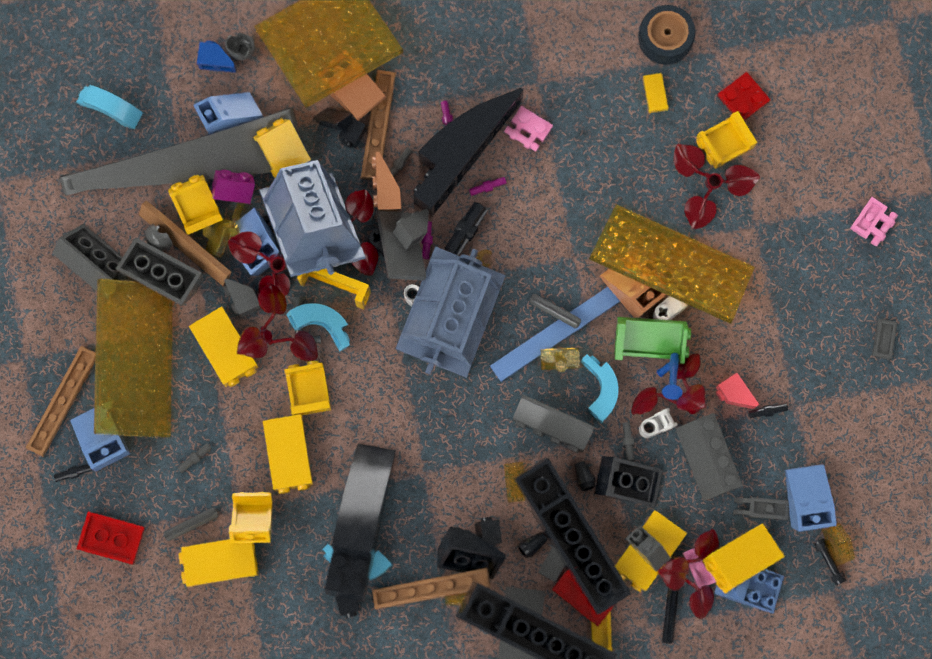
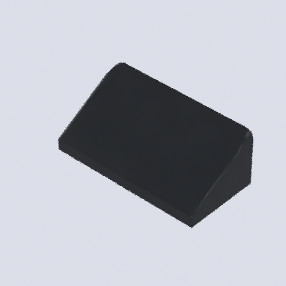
(333, 119)

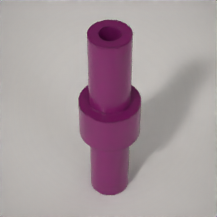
(447, 117)
(487, 186)
(427, 241)

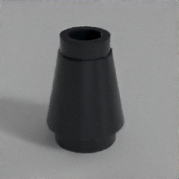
(584, 477)
(532, 544)

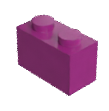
(232, 186)

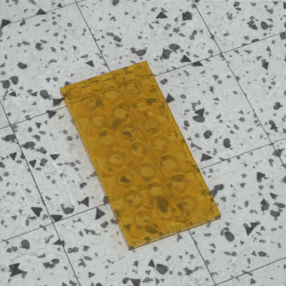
(672, 263)
(132, 360)

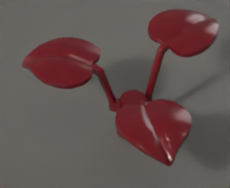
(361, 207)
(702, 211)
(246, 247)
(255, 341)
(690, 401)
(676, 569)

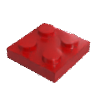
(744, 96)

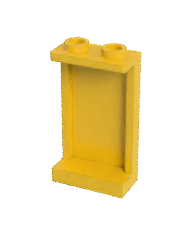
(341, 281)
(220, 342)
(287, 453)
(743, 558)
(217, 562)
(634, 567)

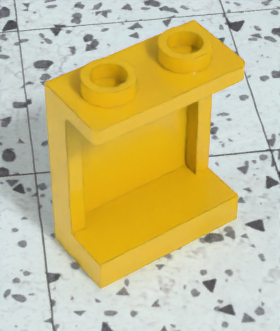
(726, 140)
(281, 145)
(195, 204)
(307, 388)
(251, 517)

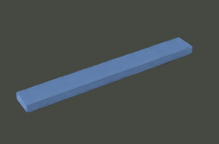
(553, 335)

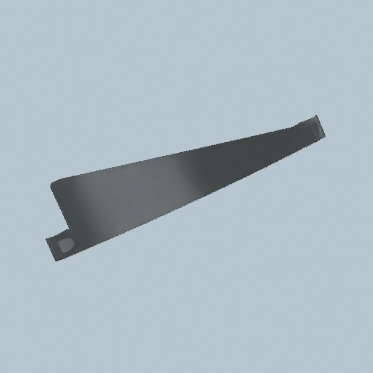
(223, 150)

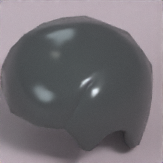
(240, 46)
(158, 240)

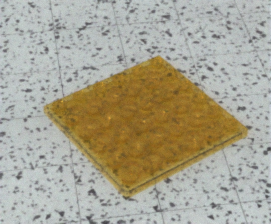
(327, 44)

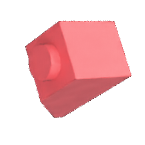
(736, 393)

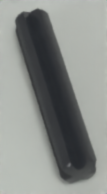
(670, 616)

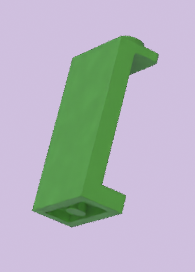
(651, 338)

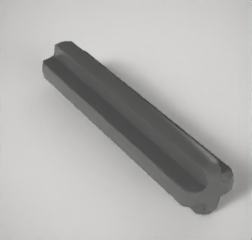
(555, 311)
(190, 524)

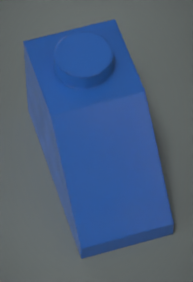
(214, 58)

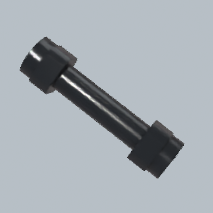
(821, 546)

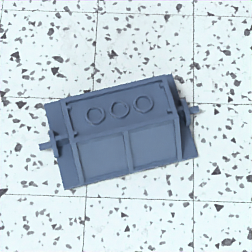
(310, 219)
(450, 311)

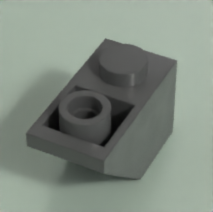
(412, 229)
(243, 297)
(648, 548)

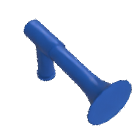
(671, 391)

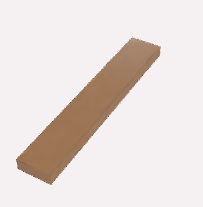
(378, 123)
(185, 243)
(62, 401)
(429, 588)

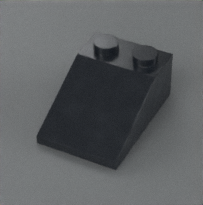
(628, 481)
(467, 552)

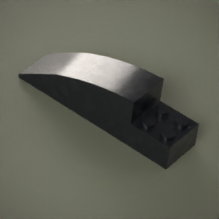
(459, 146)
(563, 520)
(359, 522)
(525, 628)

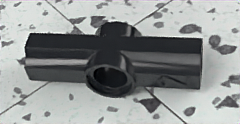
(466, 229)

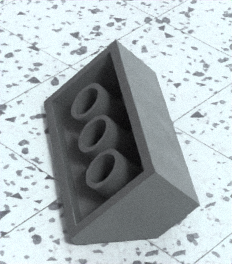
(88, 256)
(160, 272)
(553, 424)
(708, 457)

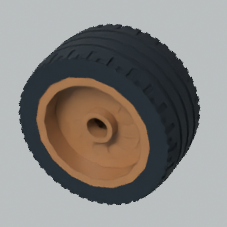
(666, 34)

